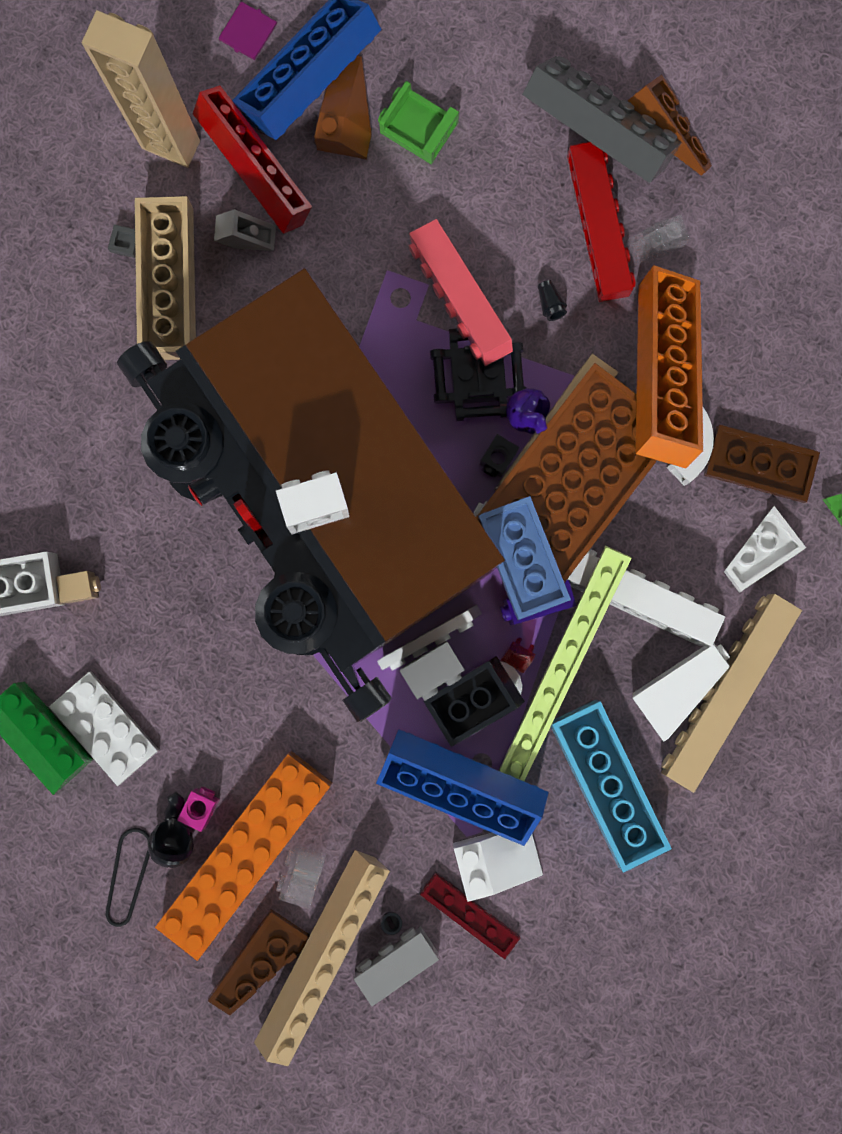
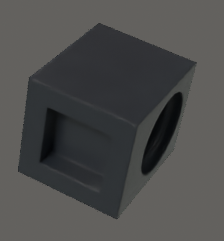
(503, 446)

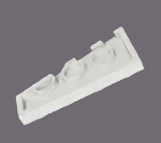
(439, 635)

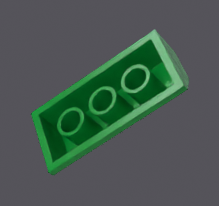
(40, 738)

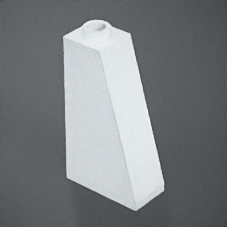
(678, 690)

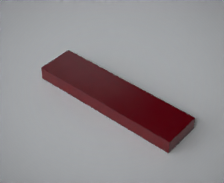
(470, 915)

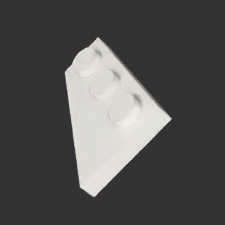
(764, 551)

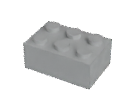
(432, 670)

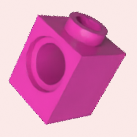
(190, 816)

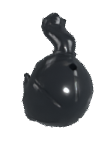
(171, 841)

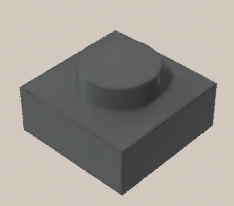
(122, 241)

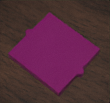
(247, 30)

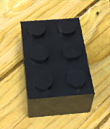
(474, 701)

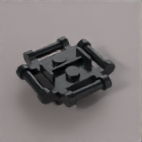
(473, 380)

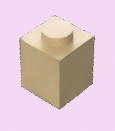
(78, 587)

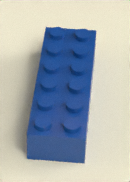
(307, 65)
(463, 788)

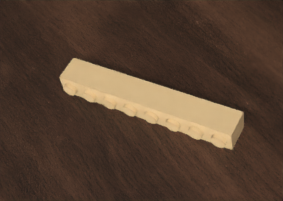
(731, 693)
(321, 958)

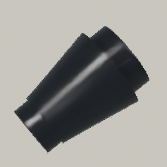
(551, 301)

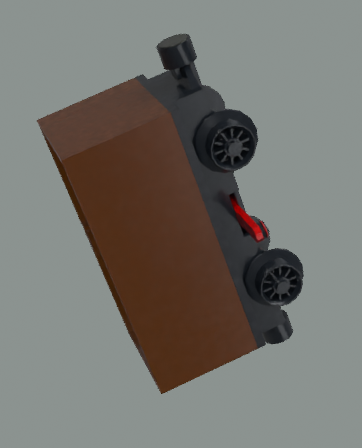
(291, 397)

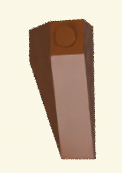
(659, 103)
(344, 115)

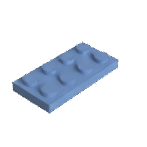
(529, 564)

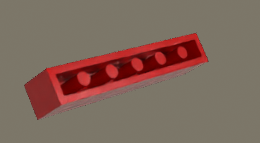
(251, 159)
(600, 222)

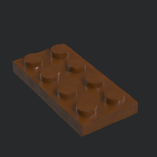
(762, 463)

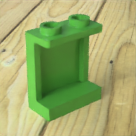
(417, 123)

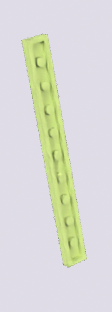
(565, 662)

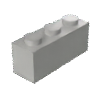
(395, 965)

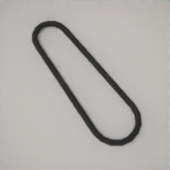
(114, 878)

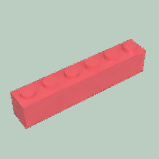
(461, 293)

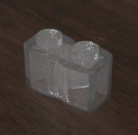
(302, 876)

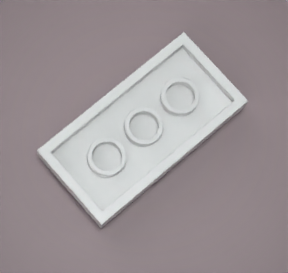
(104, 728)

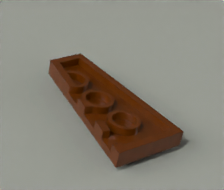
(265, 953)

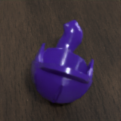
(528, 410)

